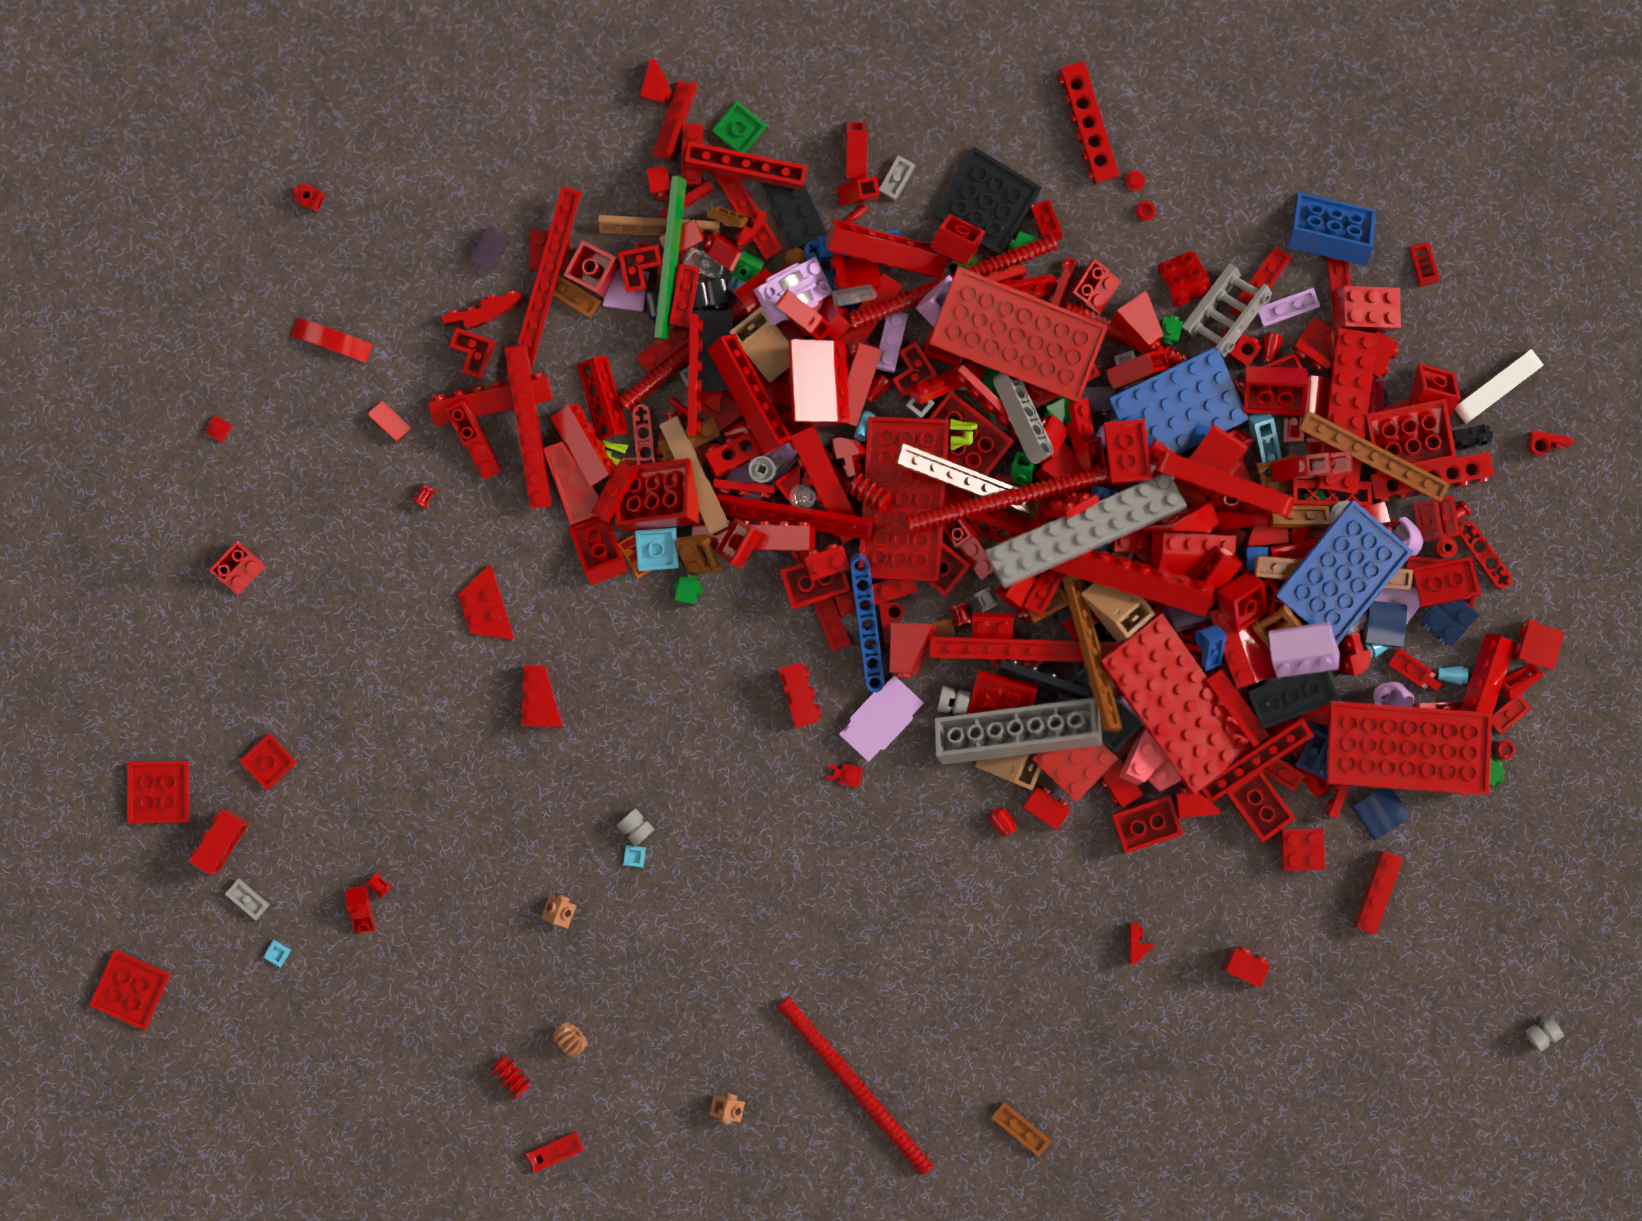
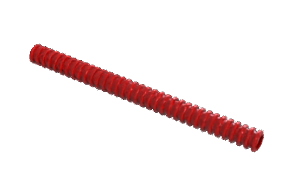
(983, 269)
(1112, 331)
(670, 366)
(1008, 498)
(855, 1086)

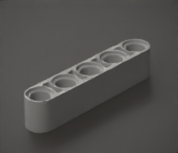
(1023, 417)

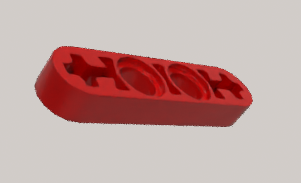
(648, 442)
(1487, 552)

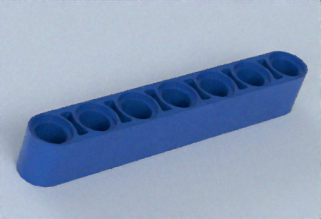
(871, 631)

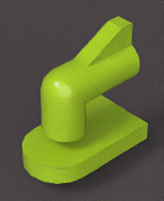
(967, 439)
(618, 447)

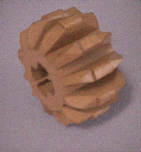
(570, 1039)

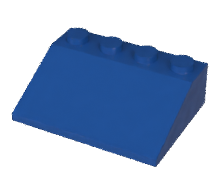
(1332, 229)

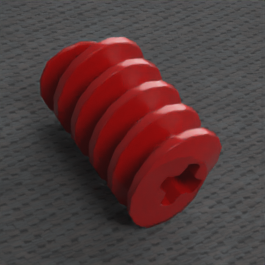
(869, 492)
(510, 1076)

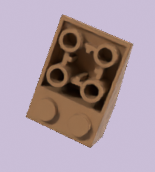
(763, 344)
(1117, 610)
(1015, 769)

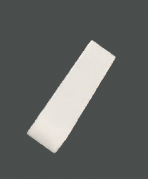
(1498, 386)

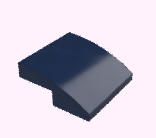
(1385, 624)
(1315, 755)
(1381, 812)

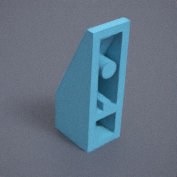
(1265, 435)

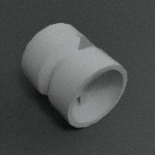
(762, 469)
(960, 704)
(635, 827)
(1544, 1033)

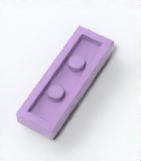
(1288, 307)
(891, 341)

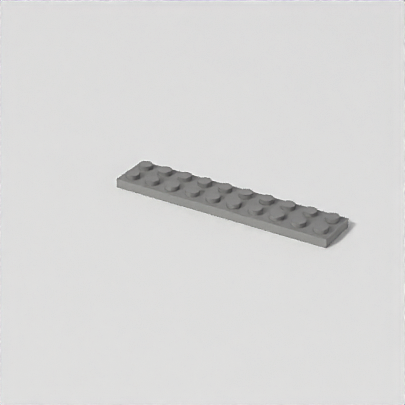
(1085, 531)

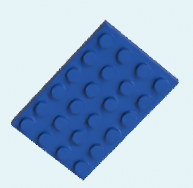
(1183, 402)
(1344, 571)

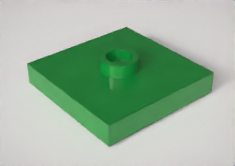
(739, 128)

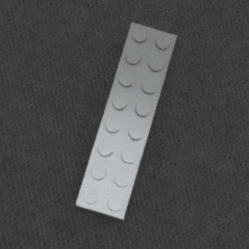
(1017, 731)

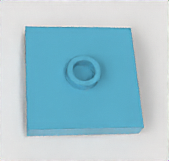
(656, 549)

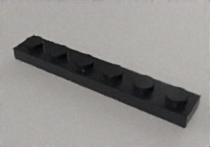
(1048, 680)

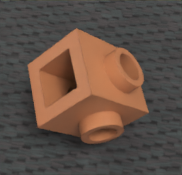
(558, 910)
(731, 1109)

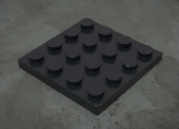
(989, 199)

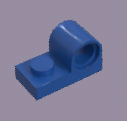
(1250, 556)
(1212, 643)

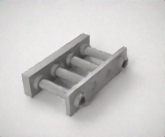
(1219, 293)

